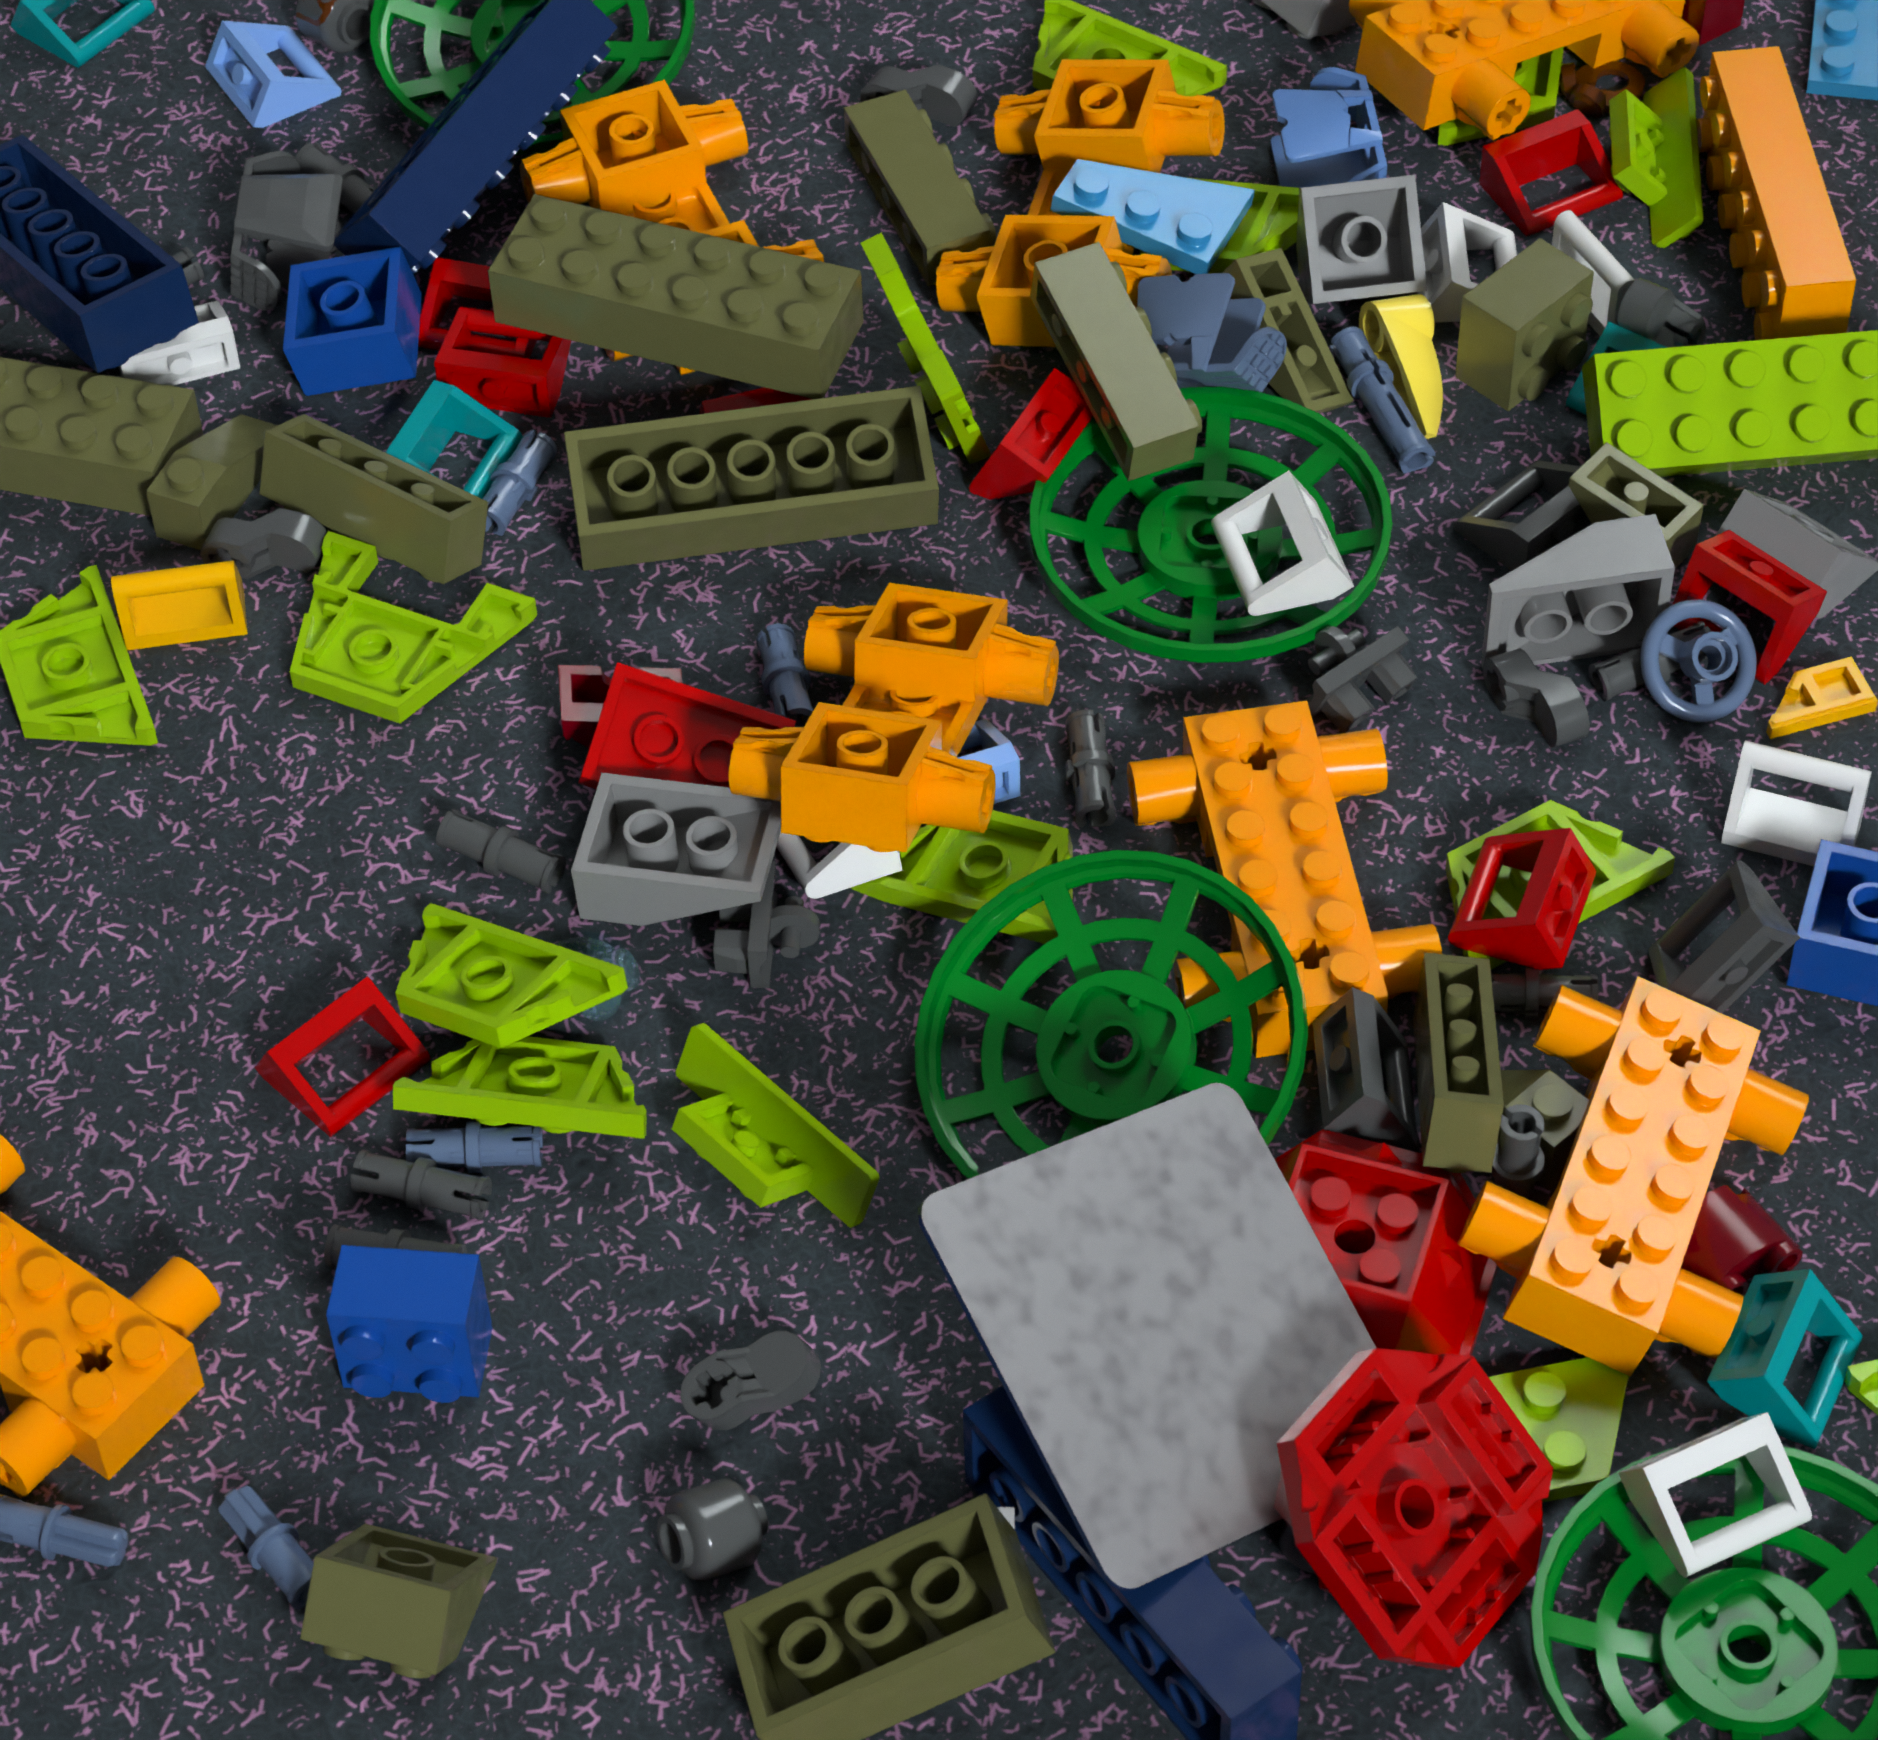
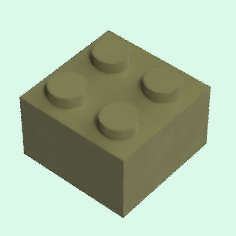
(1524, 325)

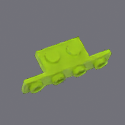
(1659, 154)
(763, 1135)

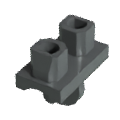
(1378, 663)
(751, 949)

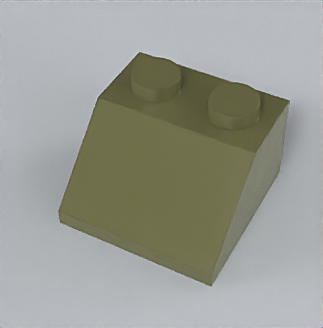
(394, 1599)

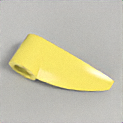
(1402, 335)

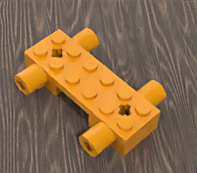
(1463, 55)
(1096, 113)
(648, 162)
(893, 746)
(1273, 825)
(1611, 1243)
(82, 1359)

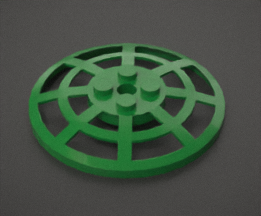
(486, 32)
(1185, 512)
(1105, 1006)
(1716, 1611)

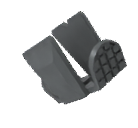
(290, 214)

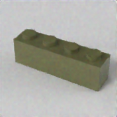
(915, 180)
(1115, 360)
(374, 498)
(1457, 1063)

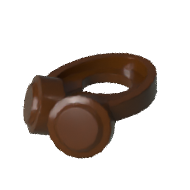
(1581, 91)

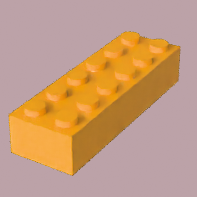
(1773, 197)

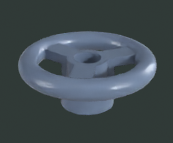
(1723, 649)

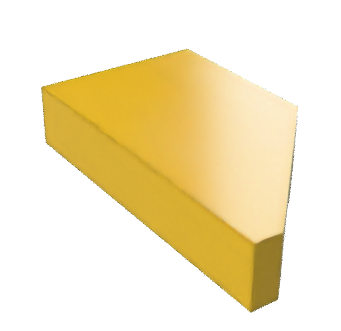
(1822, 697)

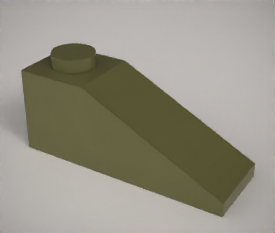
(1308, 369)
(207, 480)

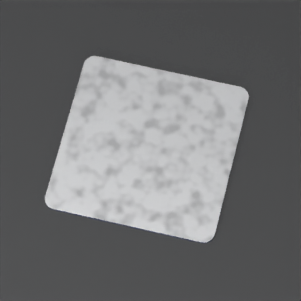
(1151, 1322)

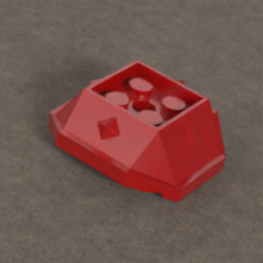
(1406, 1221)
(1415, 1501)

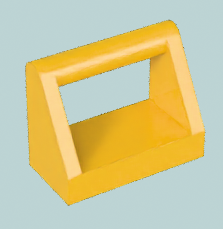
(180, 604)

